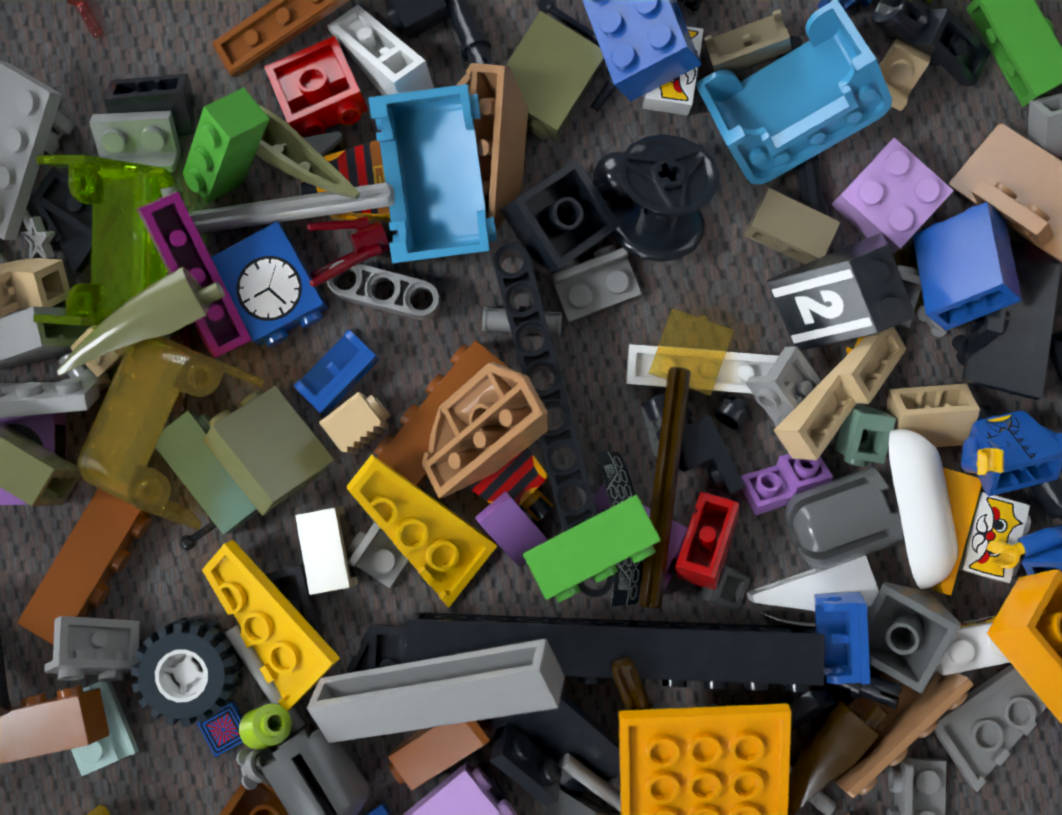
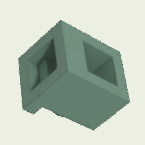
(865, 435)

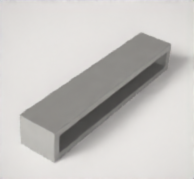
(438, 692)

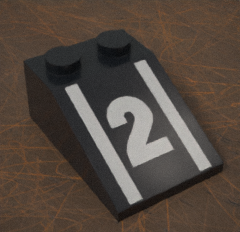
(842, 295)

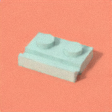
(111, 748)

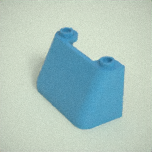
(800, 99)
(434, 171)

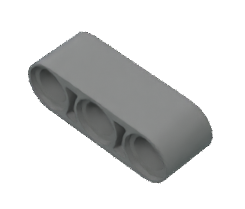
(400, 303)

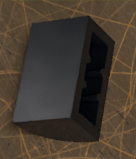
(154, 94)

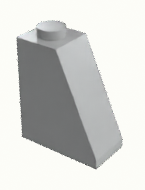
(31, 341)

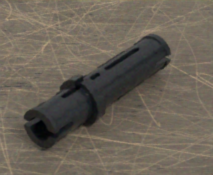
(474, 45)

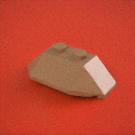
(498, 134)
(483, 428)

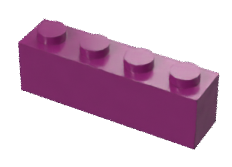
(182, 246)

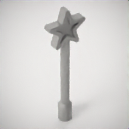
(37, 237)

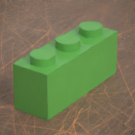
(1021, 45)
(224, 145)
(592, 549)

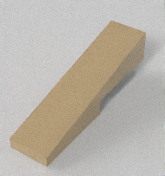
(852, 381)

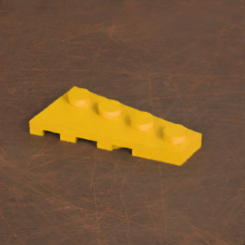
(426, 532)
(281, 636)

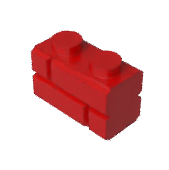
(707, 541)

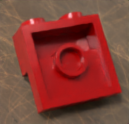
(316, 88)

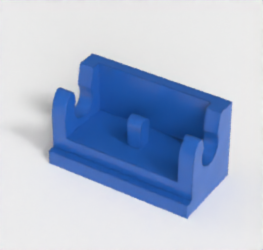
(336, 372)
(846, 645)

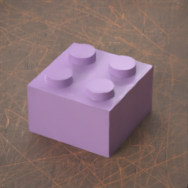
(892, 196)

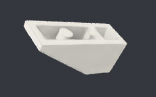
(380, 54)
(800, 589)

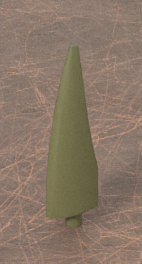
(296, 157)
(150, 314)

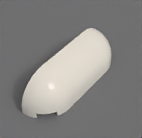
(923, 507)

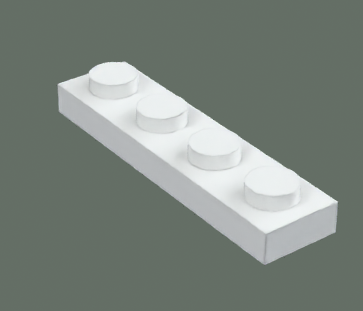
(731, 377)

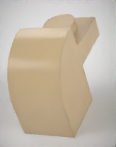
(32, 283)

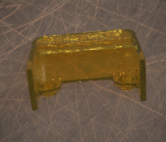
(135, 416)

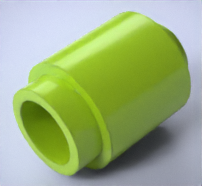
(265, 726)

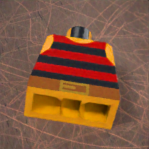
(361, 167)
(521, 481)

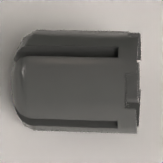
(842, 520)
(315, 776)

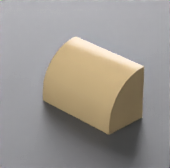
(935, 412)

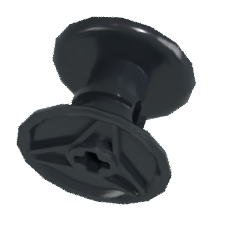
(667, 187)

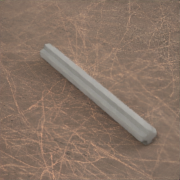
(291, 208)

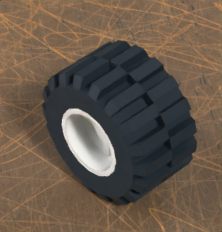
(186, 671)

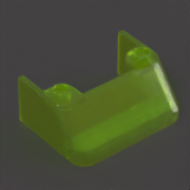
(122, 250)

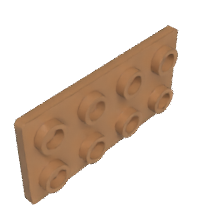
(1019, 184)
(913, 718)

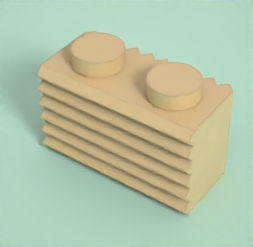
(356, 422)

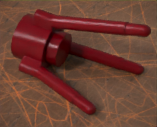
(366, 242)

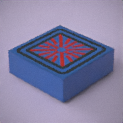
(222, 729)

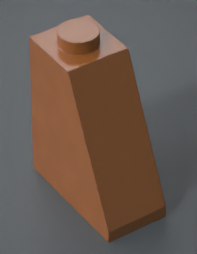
(436, 749)

